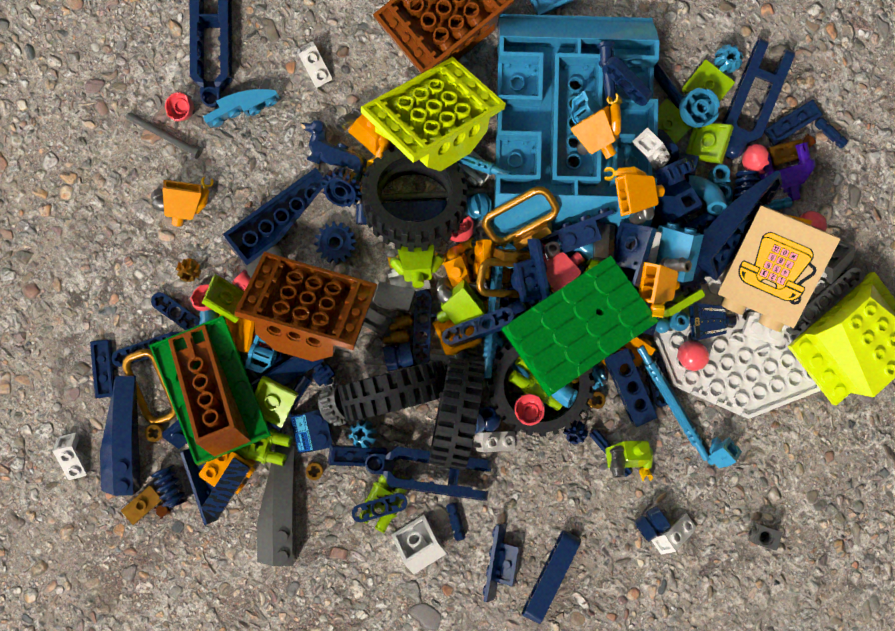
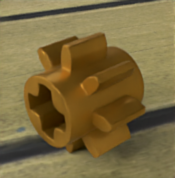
(188, 270)

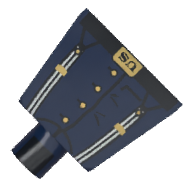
(709, 320)

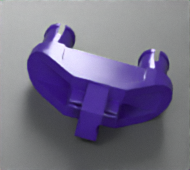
(794, 175)

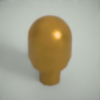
(402, 322)
(397, 337)

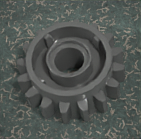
(331, 406)

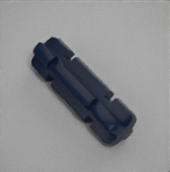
(829, 131)
(455, 521)

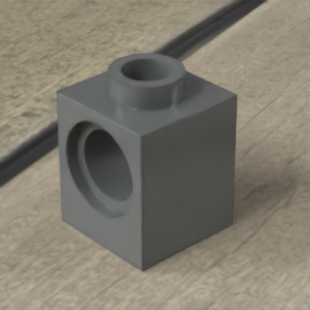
(772, 538)

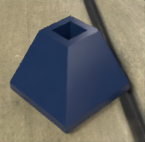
(677, 203)

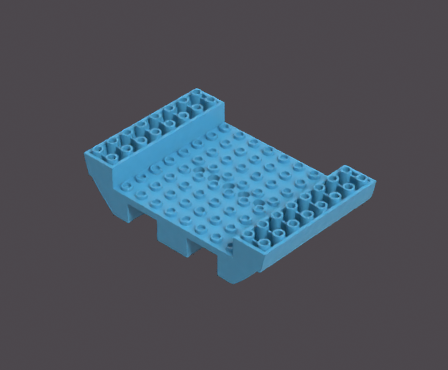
(533, 131)

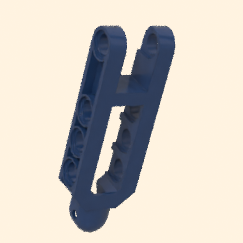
(210, 90)
(739, 136)
(384, 464)

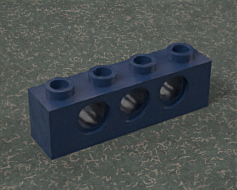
(646, 411)

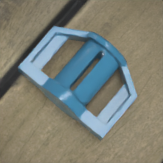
(590, 107)
(254, 352)

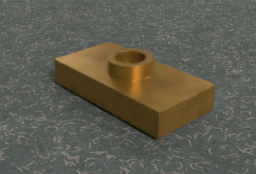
(784, 152)
(141, 504)

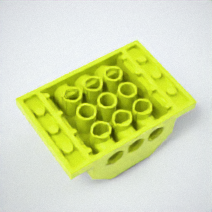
(435, 114)
(852, 343)

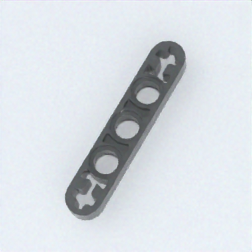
(832, 296)

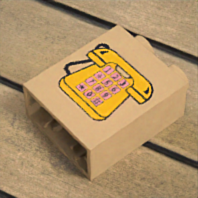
(777, 268)

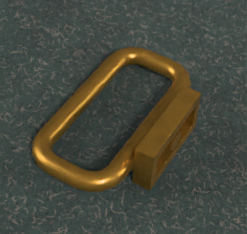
(535, 229)
(504, 258)
(140, 399)

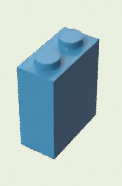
(678, 243)

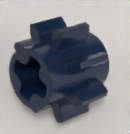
(323, 374)
(576, 433)

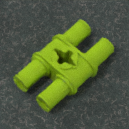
(531, 385)
(263, 453)
(381, 489)

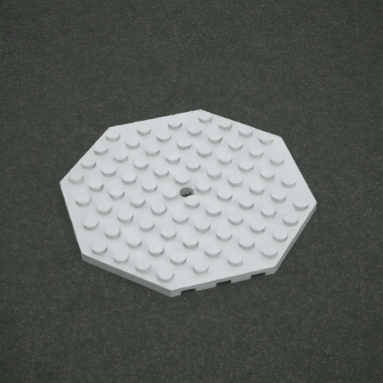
(741, 370)

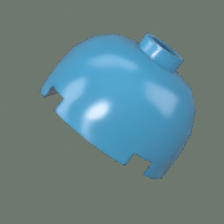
(699, 108)

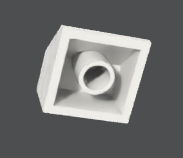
(418, 544)

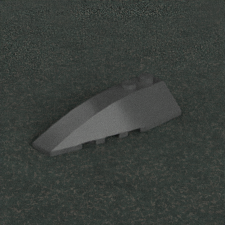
(278, 514)

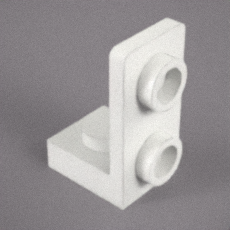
(314, 64)
(652, 148)
(494, 441)
(68, 457)
(675, 536)

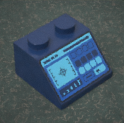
(311, 432)

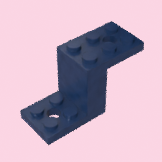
(632, 260)

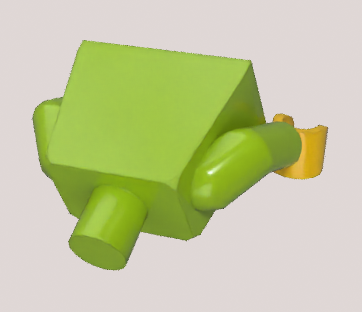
(417, 265)

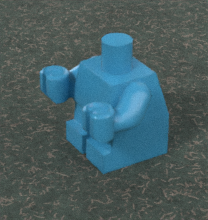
(723, 453)

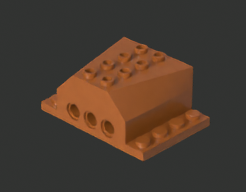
(439, 29)
(305, 307)

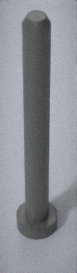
(195, 151)

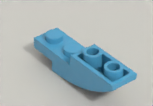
(247, 101)

